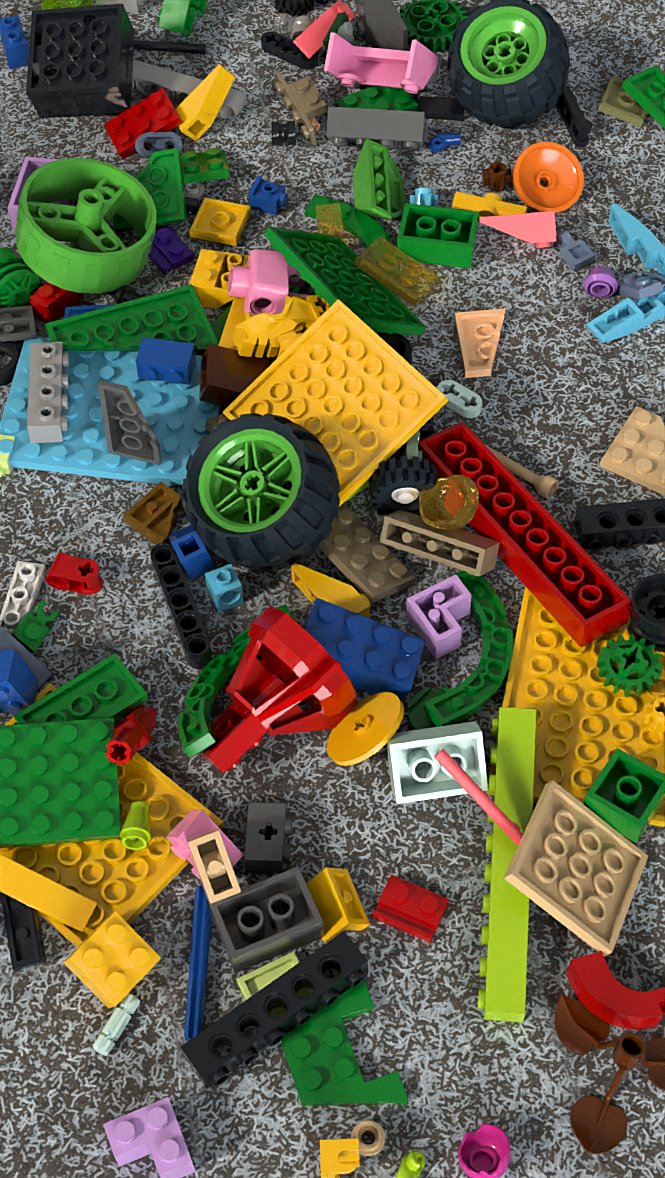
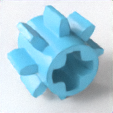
(424, 196)

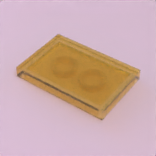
(397, 271)

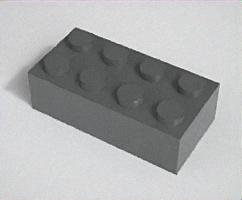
(378, 125)

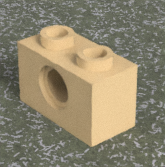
(213, 865)

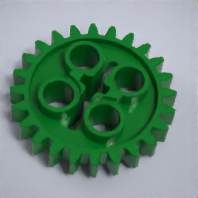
(432, 21)

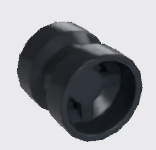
(278, 133)

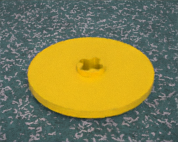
(365, 729)

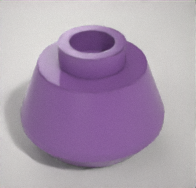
(600, 282)

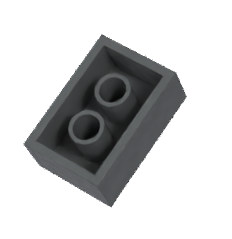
(267, 919)

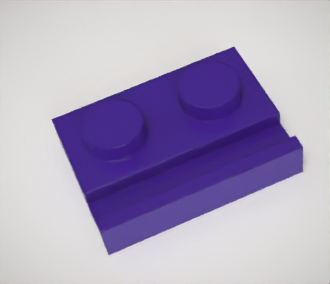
(169, 250)

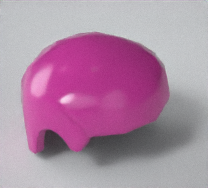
(494, 1146)

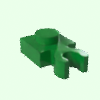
(32, 629)

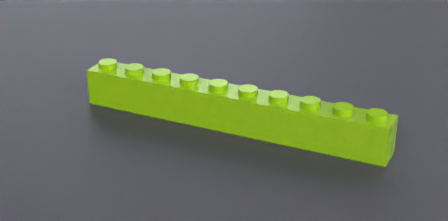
(507, 906)

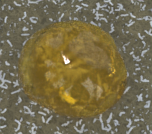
(449, 502)

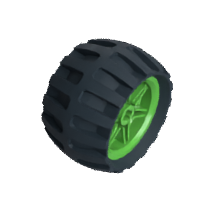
(245, 471)

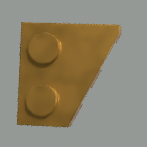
(155, 513)

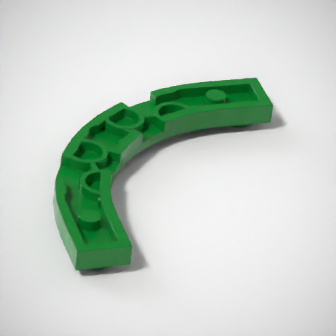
(353, 220)
(494, 662)
(194, 722)

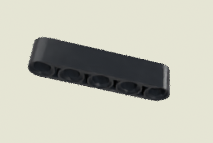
(184, 616)

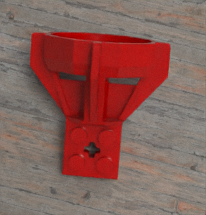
(269, 703)

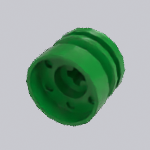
(16, 279)

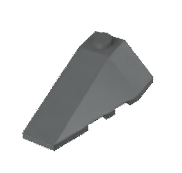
(126, 426)

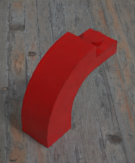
(610, 999)

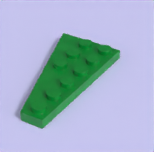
(120, 327)

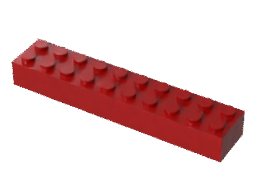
(530, 539)

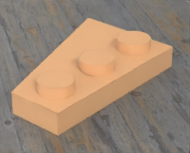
(478, 340)

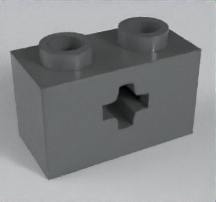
(265, 854)

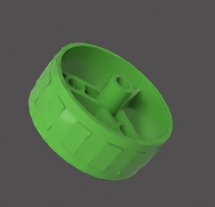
(95, 256)

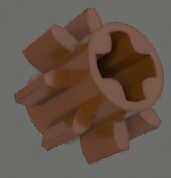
(497, 177)

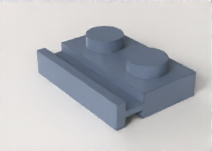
(641, 286)

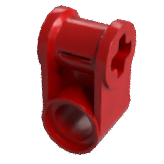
(72, 573)

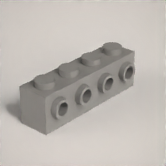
(46, 392)

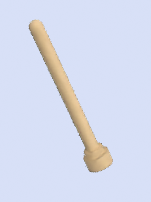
(545, 485)

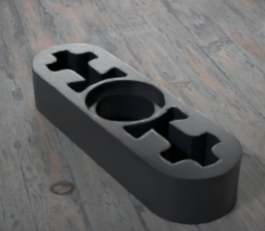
(276, 45)

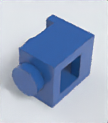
(267, 196)

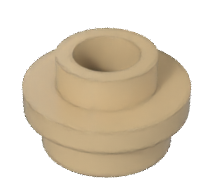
(373, 1128)

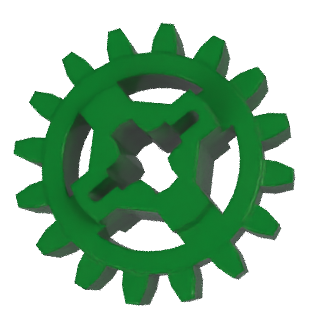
(638, 675)

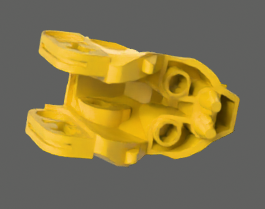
(275, 333)

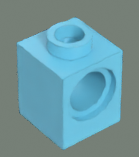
(224, 588)

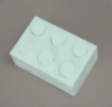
(417, 773)

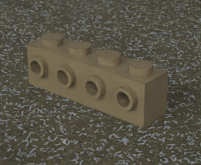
(449, 547)

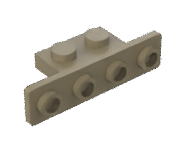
(304, 102)

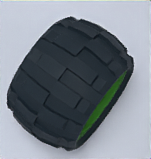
(501, 38)

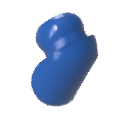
(442, 140)

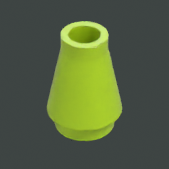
(136, 829)

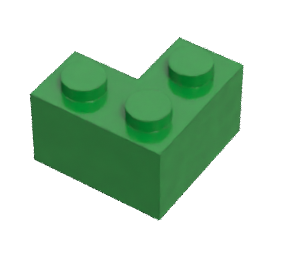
(180, 15)

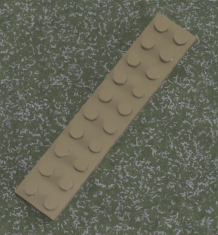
(357, 551)

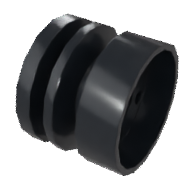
(648, 611)

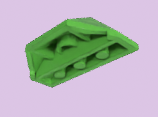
(378, 183)

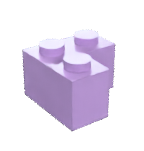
(436, 613)
(153, 1132)

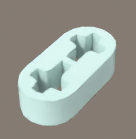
(460, 397)

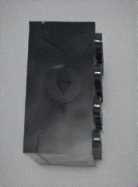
(80, 61)

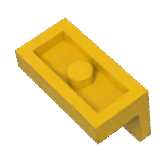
(337, 902)

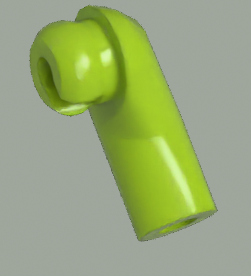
(411, 1165)

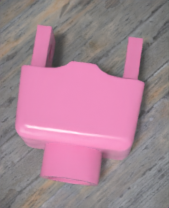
(263, 282)

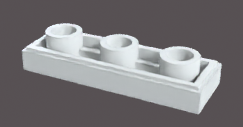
(24, 584)

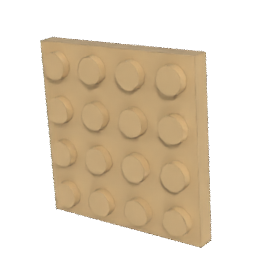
(577, 868)

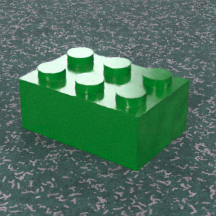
(438, 235)

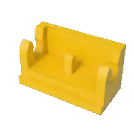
(338, 1157)

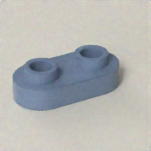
(156, 142)

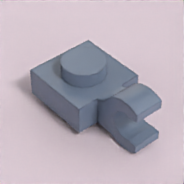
(573, 252)

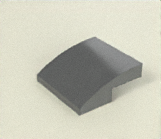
(17, 323)

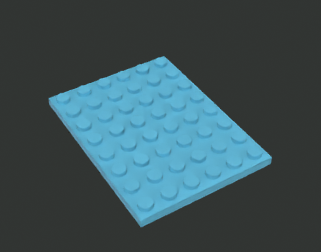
(169, 409)

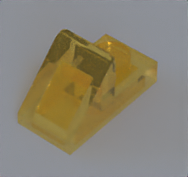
(329, 219)

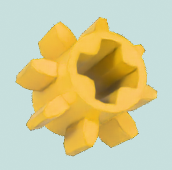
(655, 714)

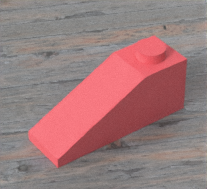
(312, 38)
(529, 227)

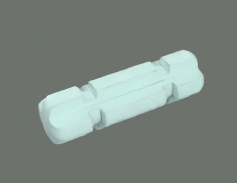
(116, 1024)

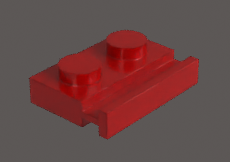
(410, 908)

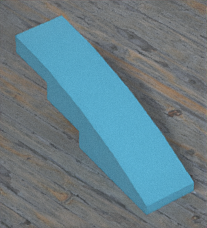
(637, 239)
(628, 317)

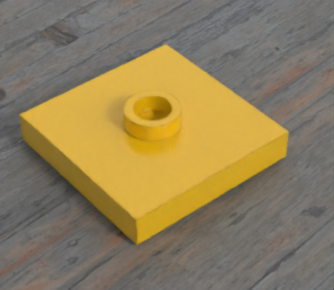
(220, 221)

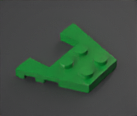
(325, 1062)

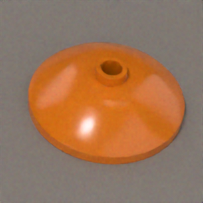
(555, 167)

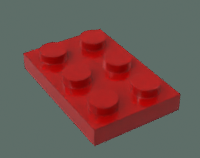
(149, 115)

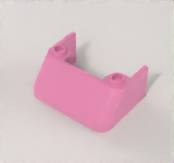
(379, 66)

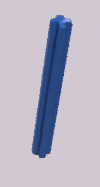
(198, 965)

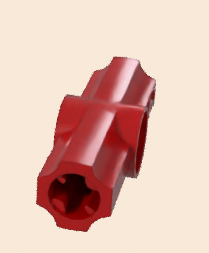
(131, 734)

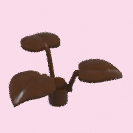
(595, 1122)

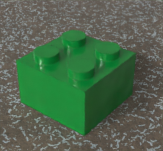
(627, 794)

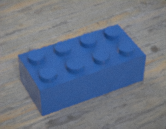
(369, 651)

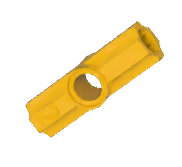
(488, 205)

